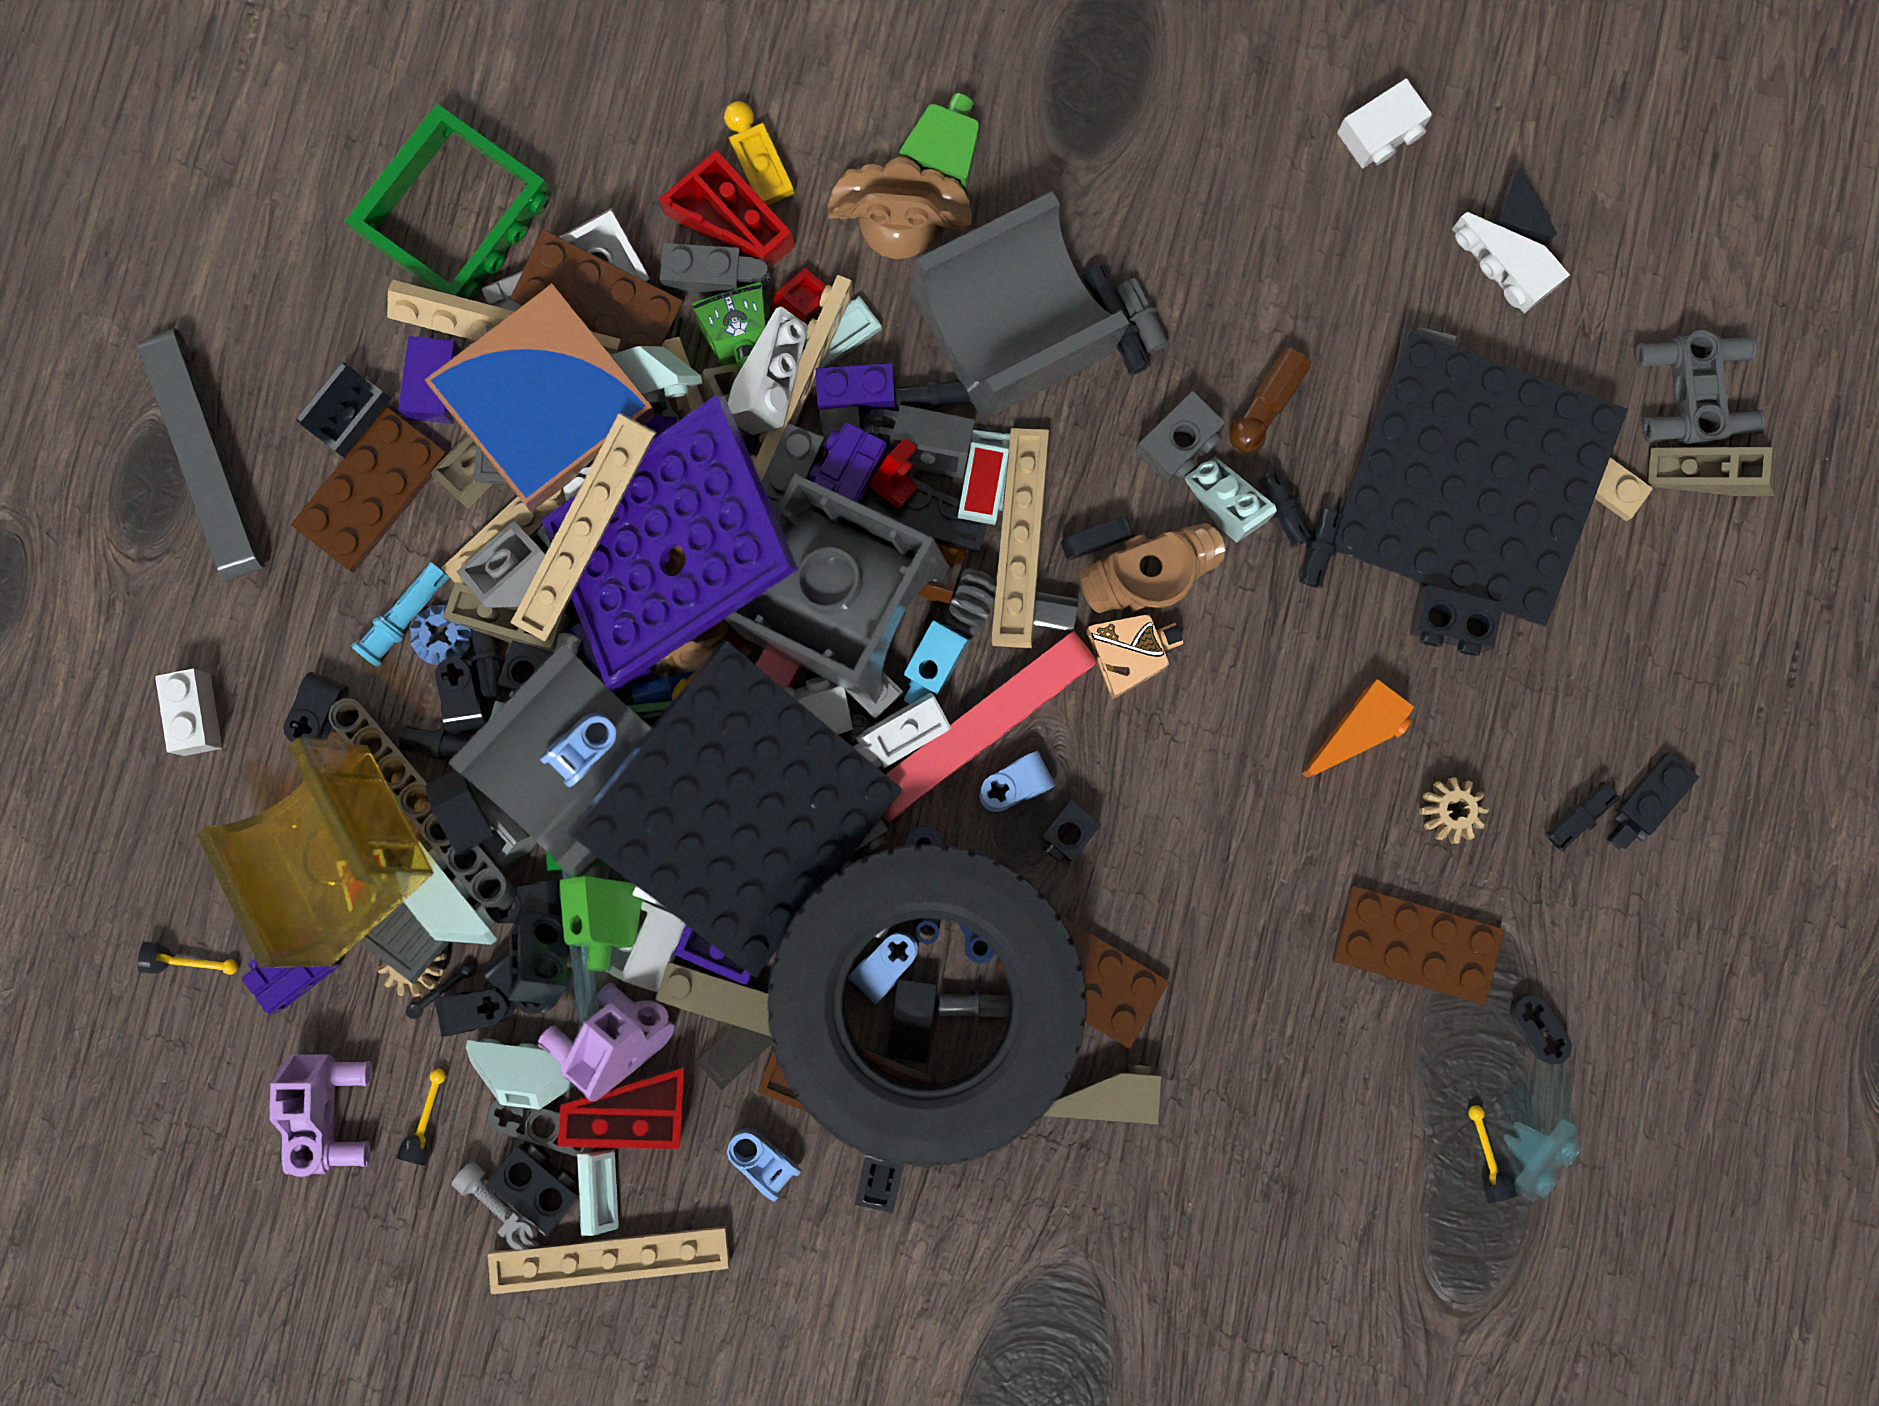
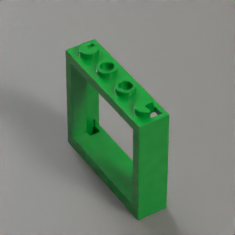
(404, 171)

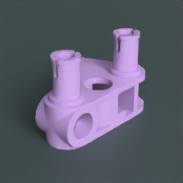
(610, 1042)
(310, 1117)

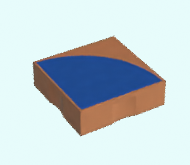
(538, 396)

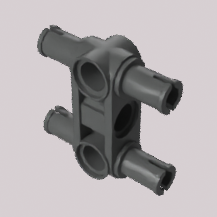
(1700, 388)

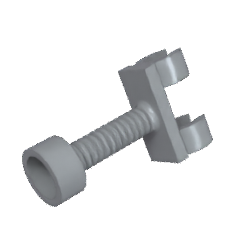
(471, 1181)

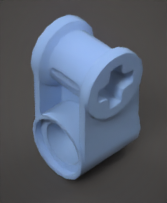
(578, 749)
(1021, 779)
(880, 969)
(763, 1164)

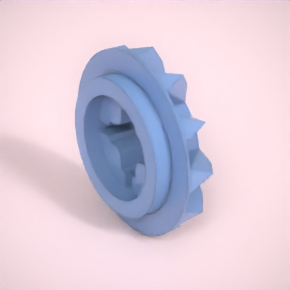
(422, 636)

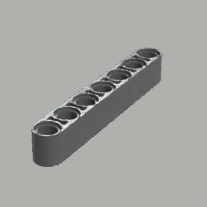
(201, 455)
(408, 792)

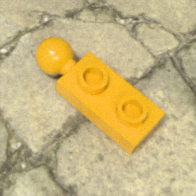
(757, 154)

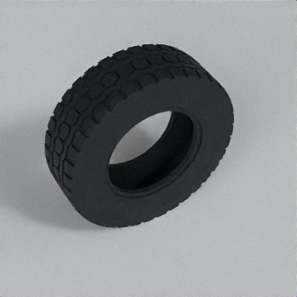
(950, 1118)

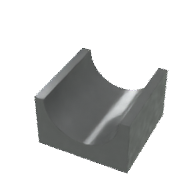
(1012, 307)
(849, 587)
(508, 749)

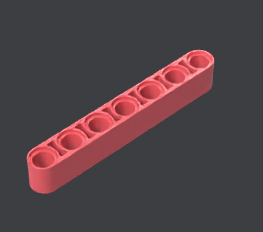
(989, 721)

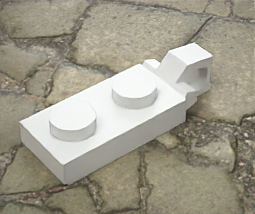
(903, 732)

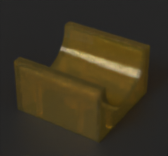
(319, 862)

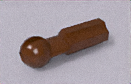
(1270, 399)

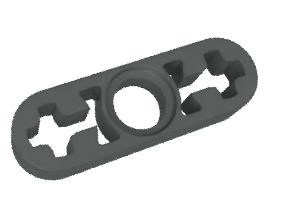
(512, 1128)

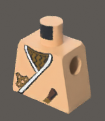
(1131, 651)

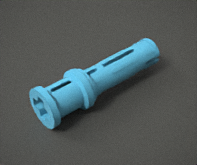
(389, 627)

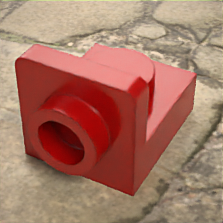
(800, 296)
(891, 477)

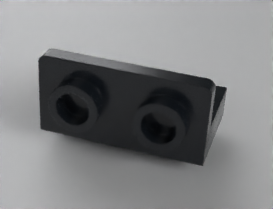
(343, 409)

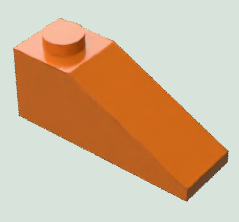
(1370, 721)

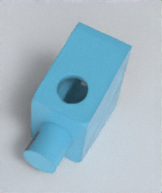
(942, 647)

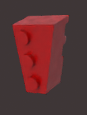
(727, 211)
(627, 1117)

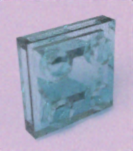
(1542, 1156)

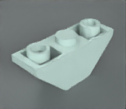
(656, 372)
(1229, 499)
(444, 910)
(518, 1074)

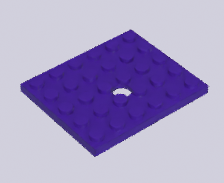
(687, 493)

